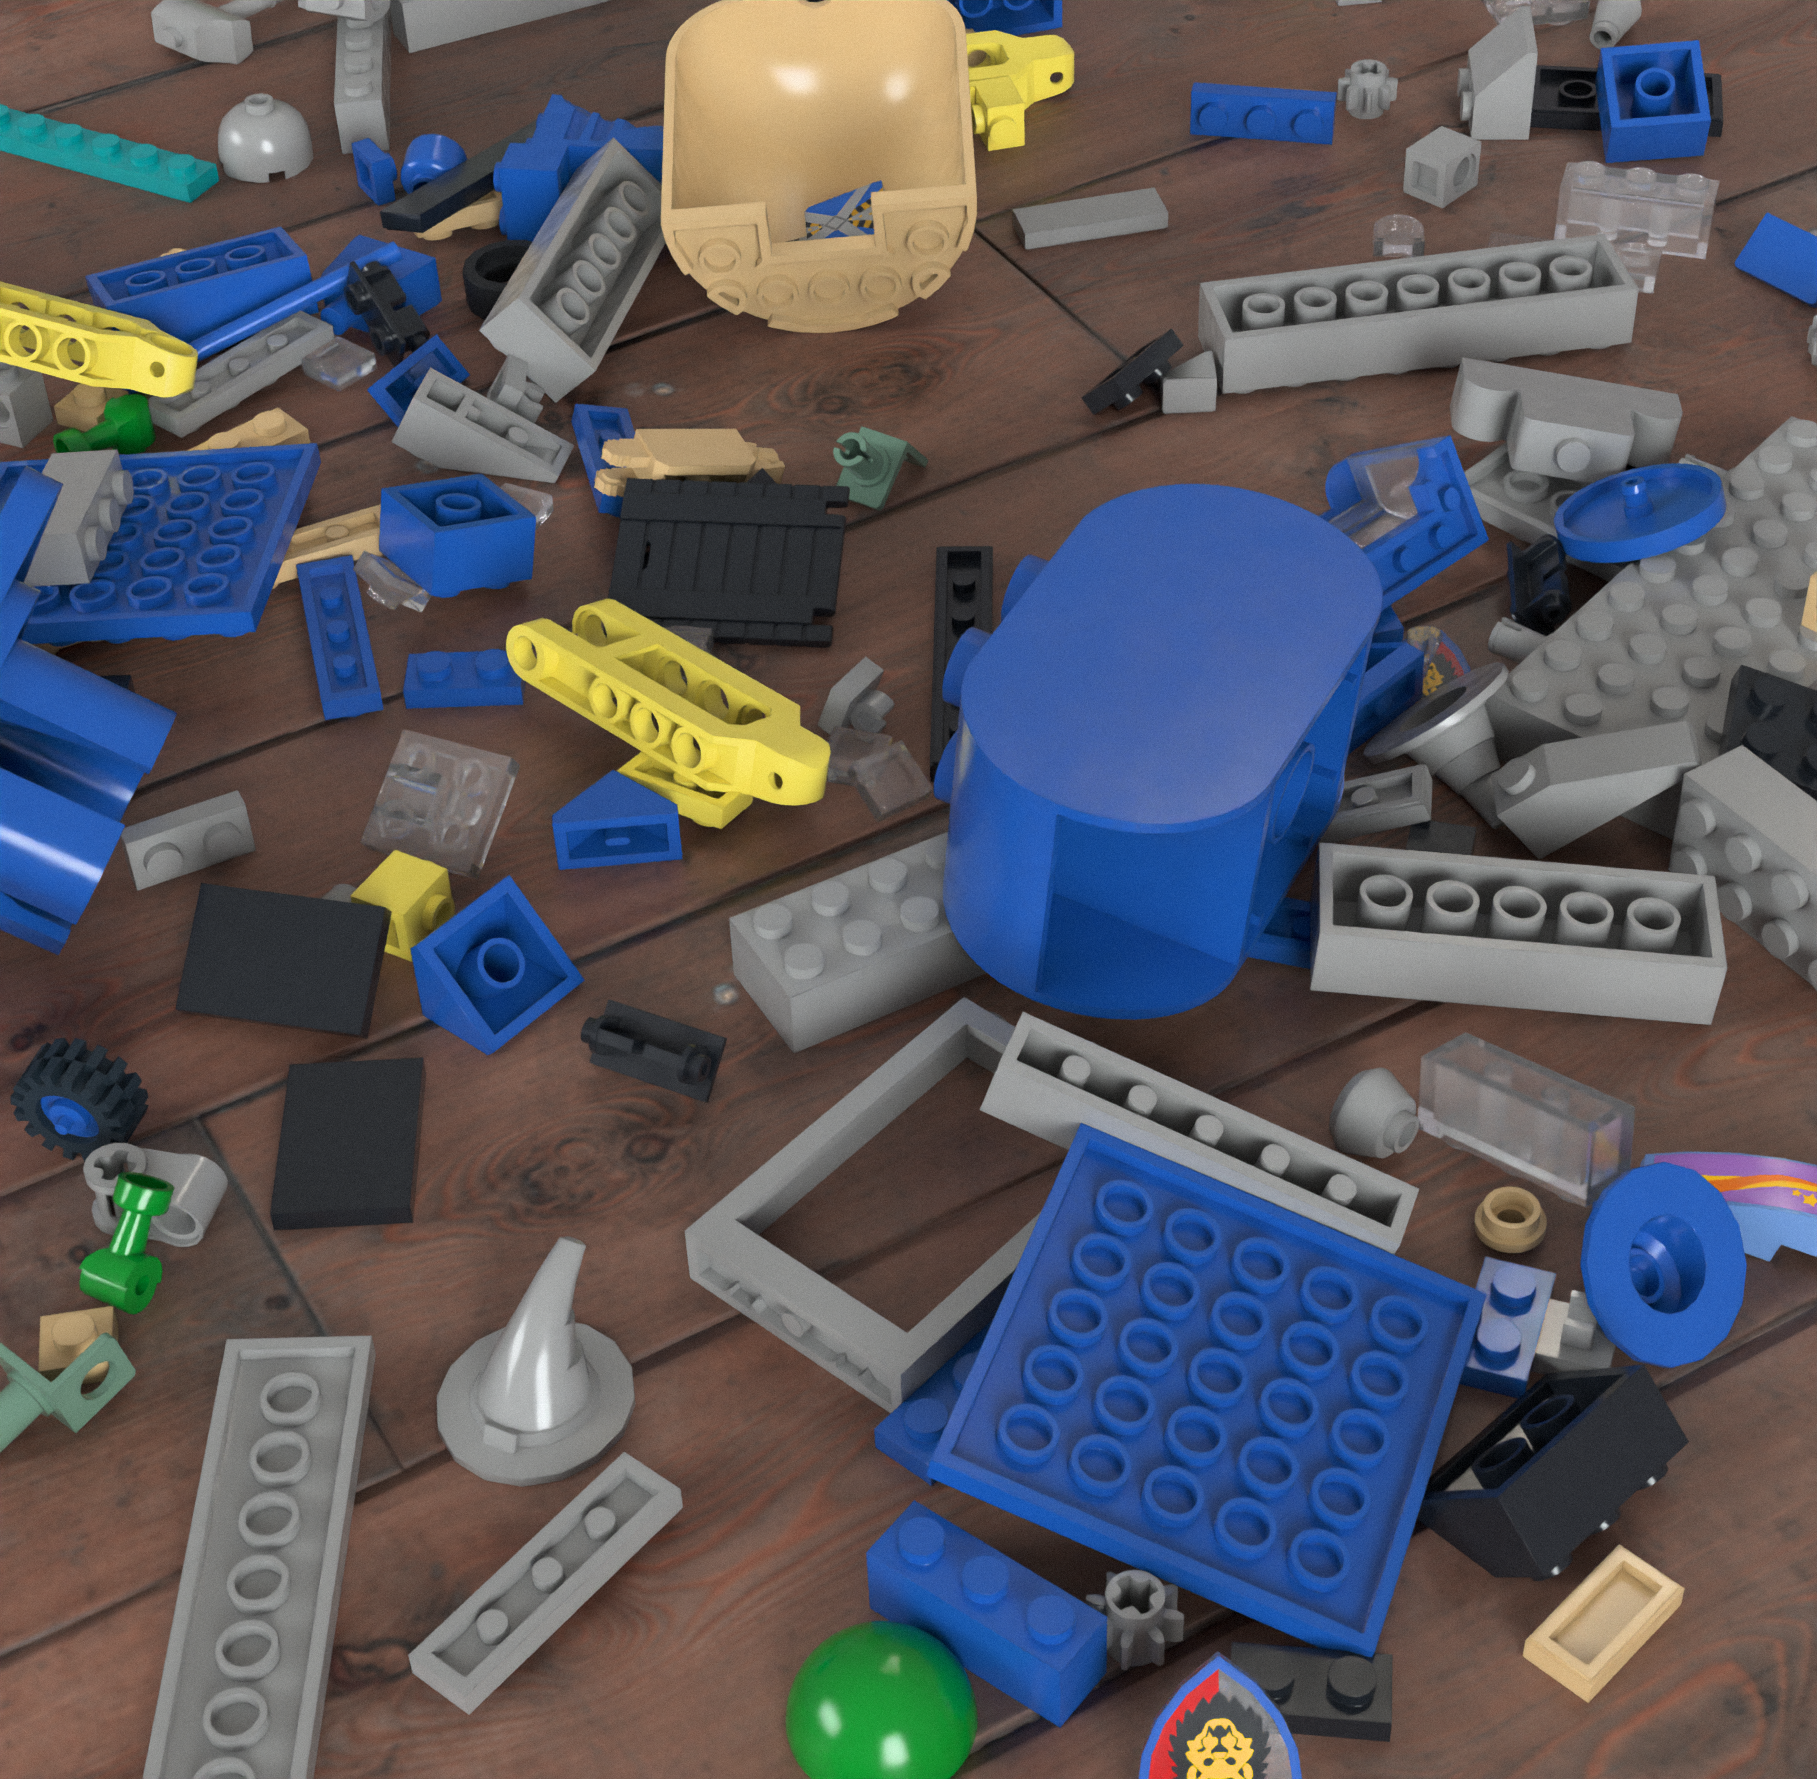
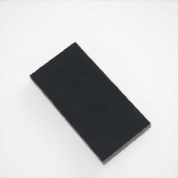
(1568, 99)

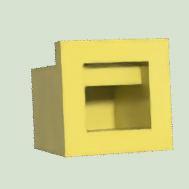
(997, 113)

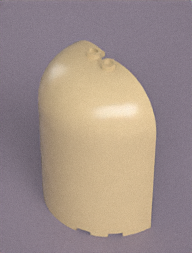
(798, 107)

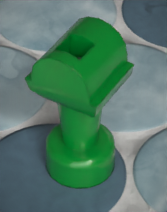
(125, 428)
(124, 1272)

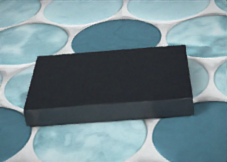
(284, 960)
(349, 1144)

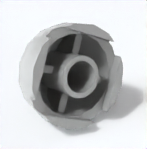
(262, 139)

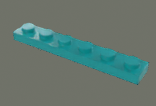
(105, 155)

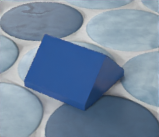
(491, 969)

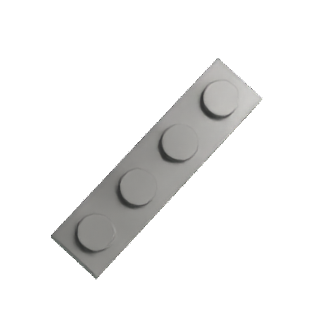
(241, 373)
(545, 1582)

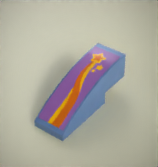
(1767, 1195)

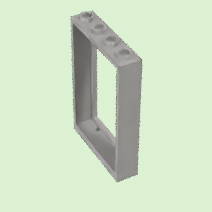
(808, 1309)

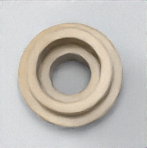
(1510, 1220)

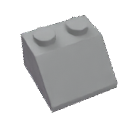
(1500, 80)

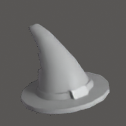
(1451, 736)
(541, 1390)

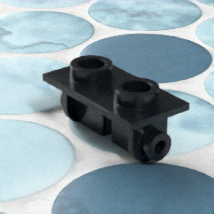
(373, 296)
(1538, 584)
(654, 1049)

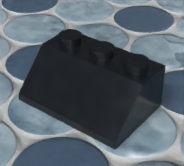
(1553, 1470)

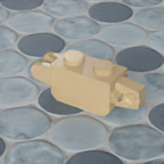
(683, 456)

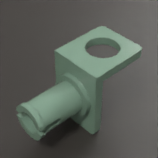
(873, 464)
(33, 1394)

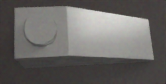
(475, 435)
(1589, 780)

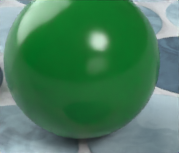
(881, 1706)

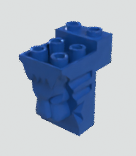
(564, 138)

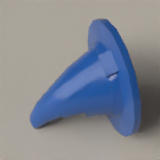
(1663, 1264)

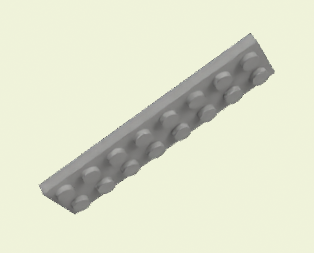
(264, 1562)

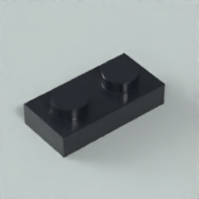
(1144, 365)
(1324, 1688)

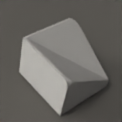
(1190, 386)

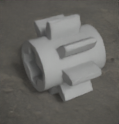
(1367, 89)
(1138, 1617)

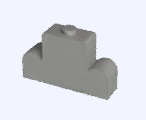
(1564, 421)

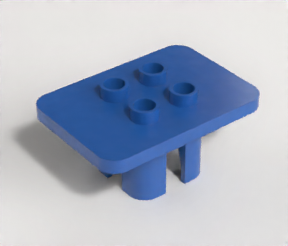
(66, 749)

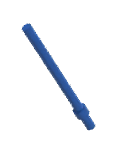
(287, 305)

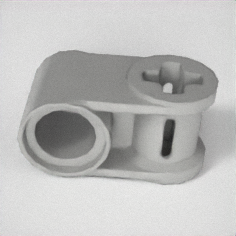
(194, 1201)

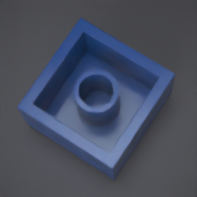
(1652, 101)
(457, 534)

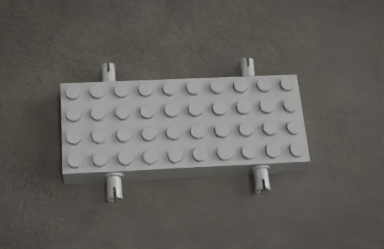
(1678, 624)

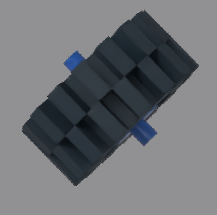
(78, 1098)

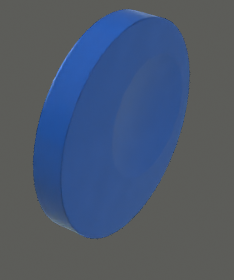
(1640, 513)

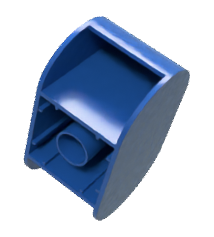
(1151, 746)

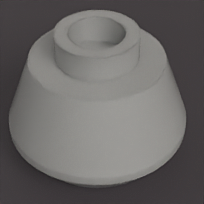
(1373, 1115)

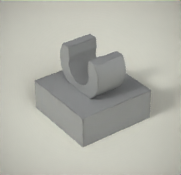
(514, 392)
(857, 700)
(1571, 1338)

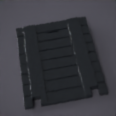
(732, 558)

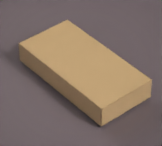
(1603, 1623)

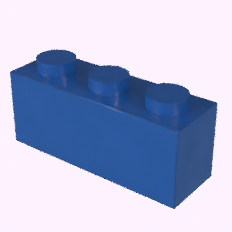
(989, 1612)

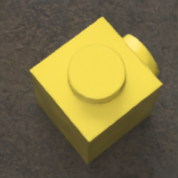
(415, 893)

